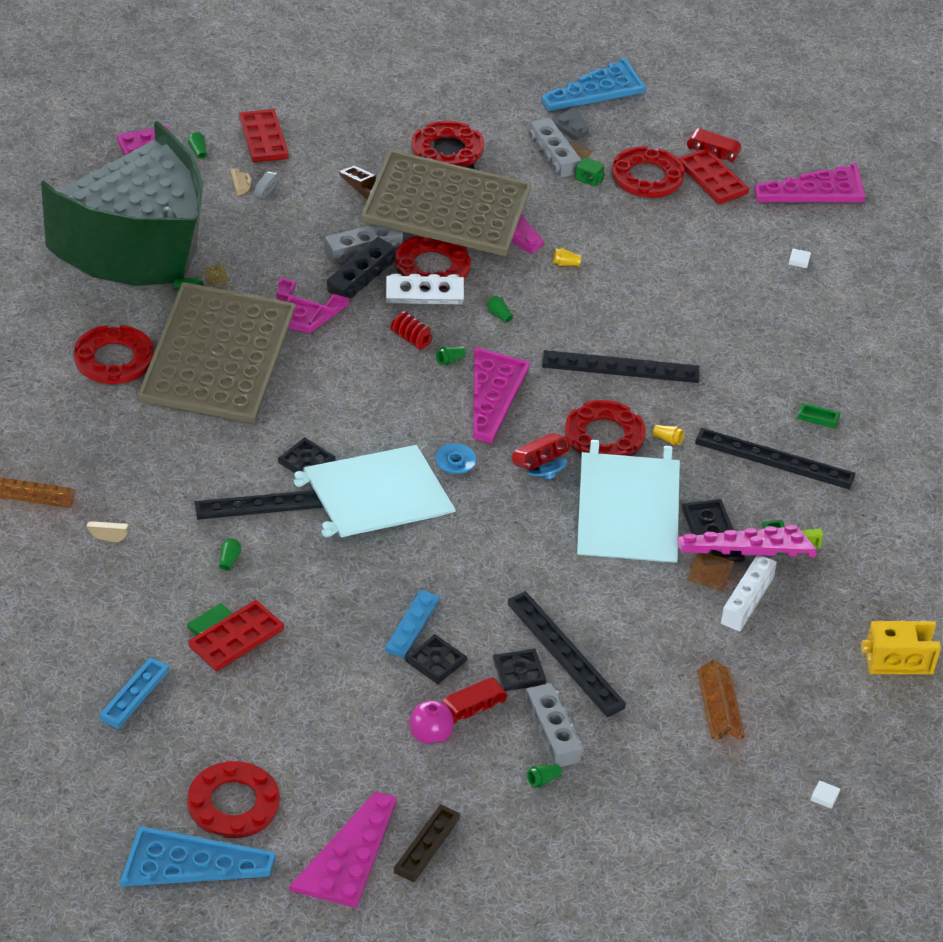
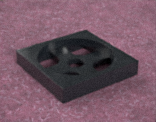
(296, 451)
(446, 648)
(516, 656)

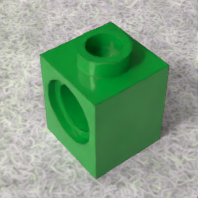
(590, 172)

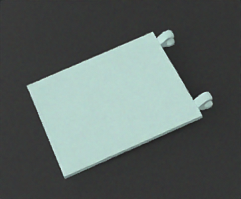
(376, 491)
(628, 506)

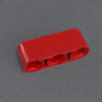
(721, 146)
(541, 451)
(475, 698)

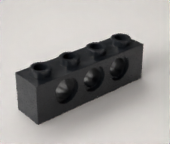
(362, 268)

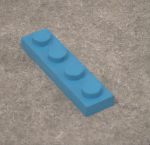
(412, 624)
(134, 693)

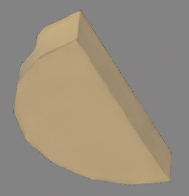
(241, 181)
(108, 531)

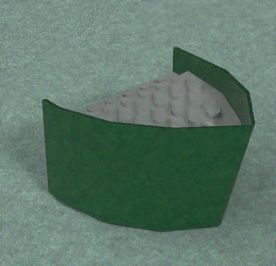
(130, 218)

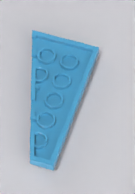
(600, 85)
(181, 858)

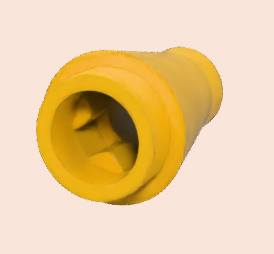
(566, 258)
(670, 434)

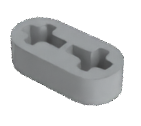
(266, 185)

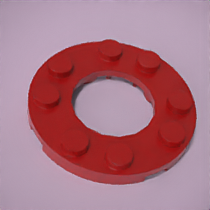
(472, 139)
(667, 161)
(415, 246)
(100, 336)
(614, 411)
(239, 825)

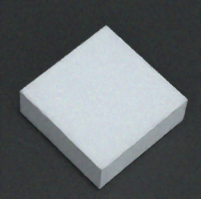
(799, 258)
(825, 794)

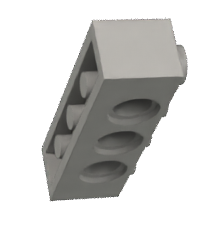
(554, 147)
(347, 244)
(553, 725)

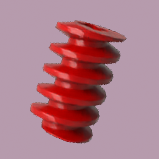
(411, 330)

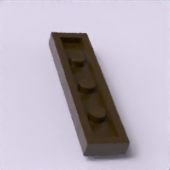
(426, 843)

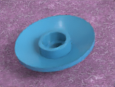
(455, 458)
(549, 469)

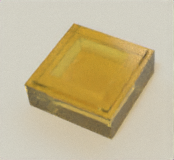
(216, 274)

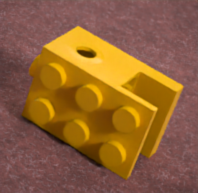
(901, 647)

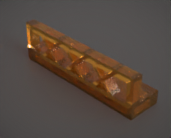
(36, 492)
(720, 701)

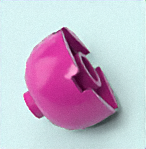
(431, 722)

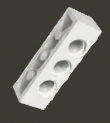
(416, 296)
(748, 592)

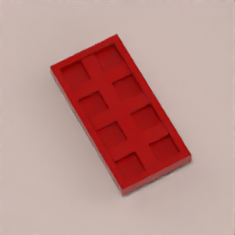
(263, 135)
(713, 176)
(236, 635)

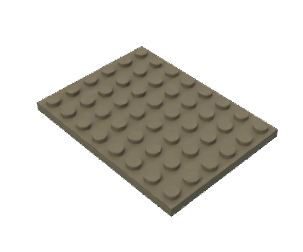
(446, 202)
(217, 352)

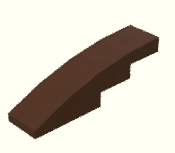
(359, 179)

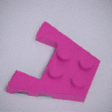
(309, 314)

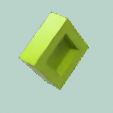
(815, 536)

